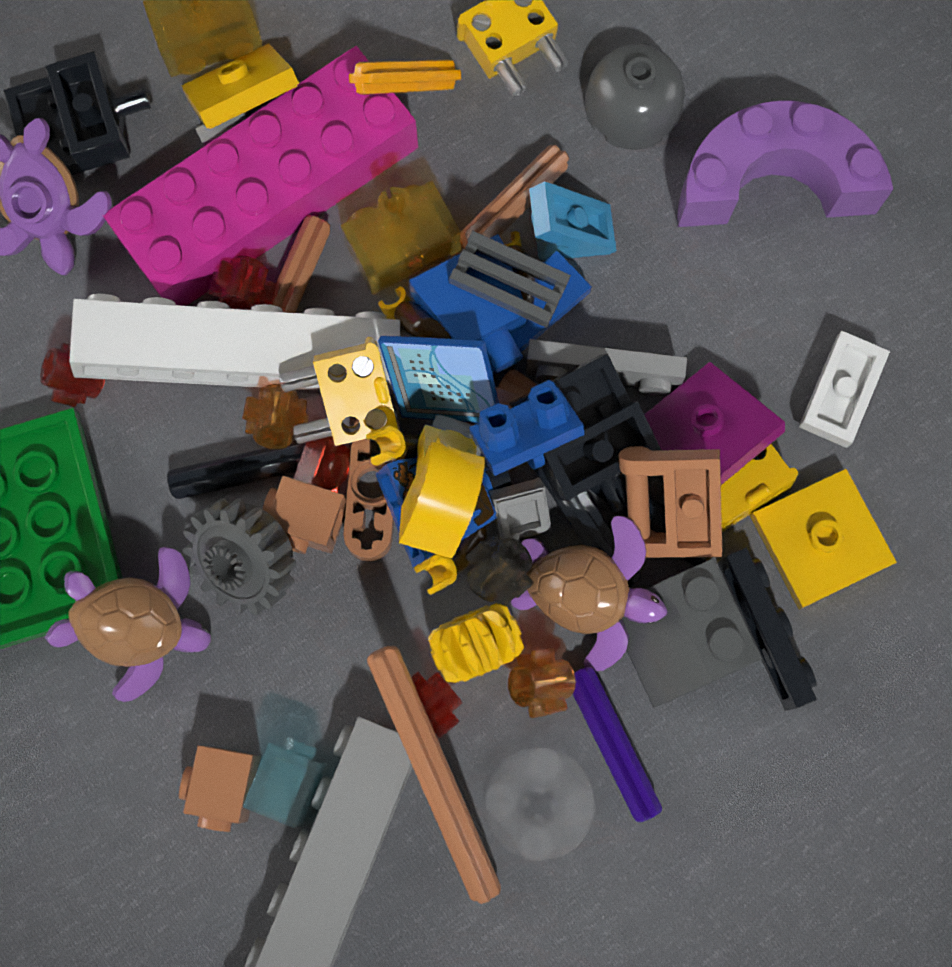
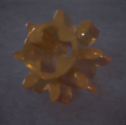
(274, 416)
(541, 682)

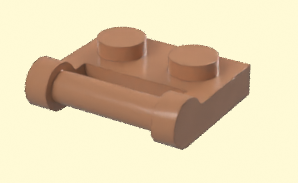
(690, 499)

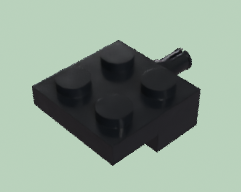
(79, 110)
(609, 426)

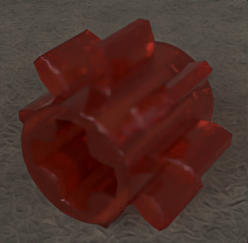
(242, 283)
(58, 375)
(438, 701)

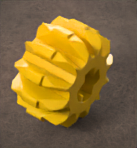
(476, 643)

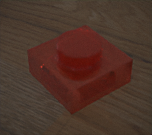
(324, 464)

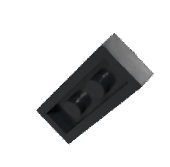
(769, 629)

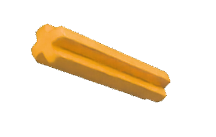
(404, 76)

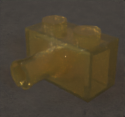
(201, 32)
(401, 235)

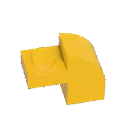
(441, 492)

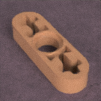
(356, 522)

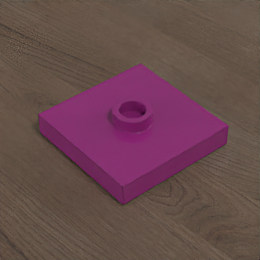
(715, 414)

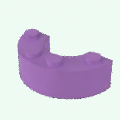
(785, 141)

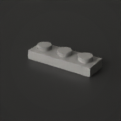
(650, 372)

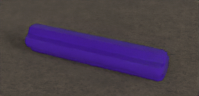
(615, 746)

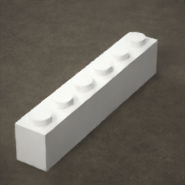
(210, 341)

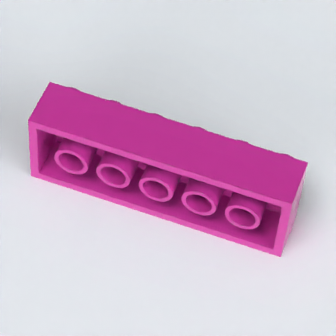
(262, 179)

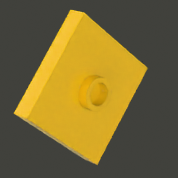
(239, 86)
(822, 538)

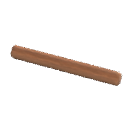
(434, 773)

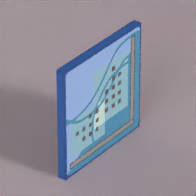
(439, 377)

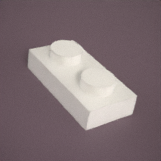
(844, 389)

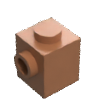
(307, 514)
(218, 787)

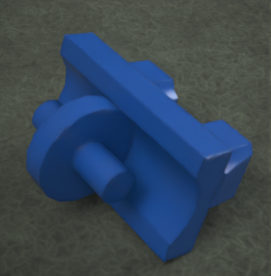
(527, 430)

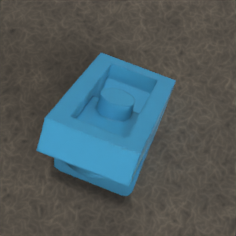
(570, 223)

